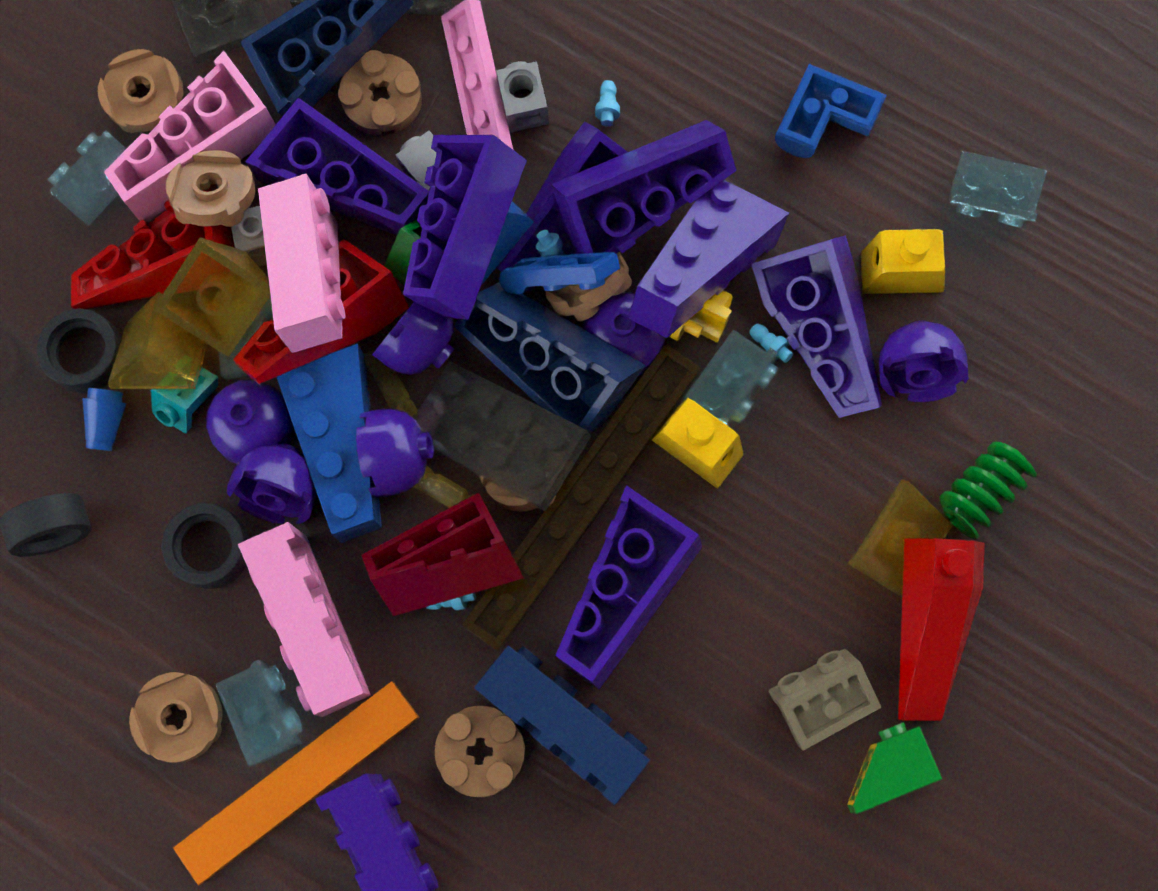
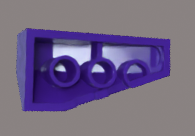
(822, 312)

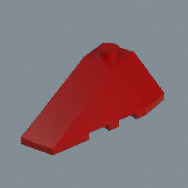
(143, 262)
(369, 302)
(938, 608)

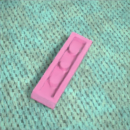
(475, 71)

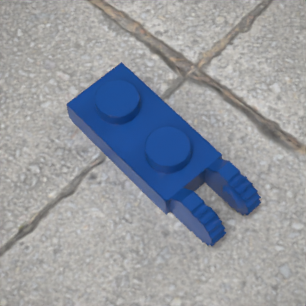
(559, 271)

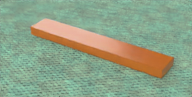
(295, 783)

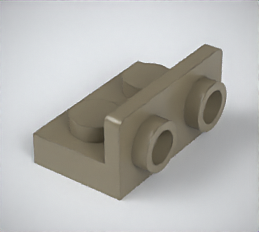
(825, 697)

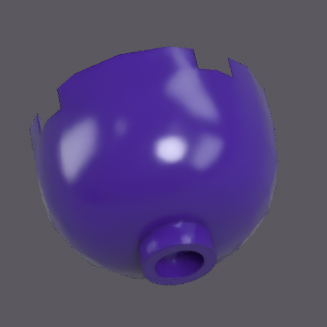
(616, 329)
(417, 341)
(923, 361)
(247, 418)
(392, 451)
(274, 484)

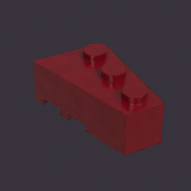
(442, 559)

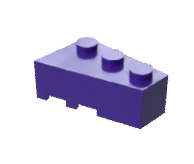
(376, 836)

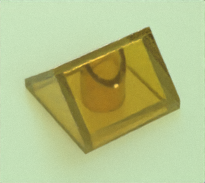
(215, 294)
(156, 353)
(902, 516)

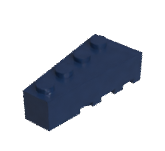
(316, 45)
(550, 357)
(563, 724)

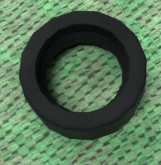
(56, 333)
(45, 524)
(176, 532)

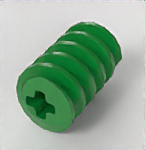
(984, 486)

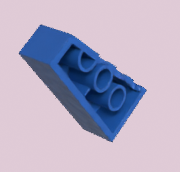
(325, 413)

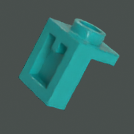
(176, 406)

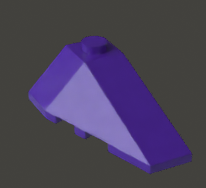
(585, 150)

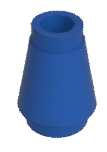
(102, 417)

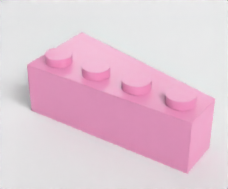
(214, 115)
(302, 263)
(304, 619)

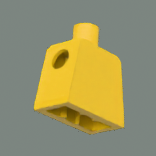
(907, 262)
(700, 442)

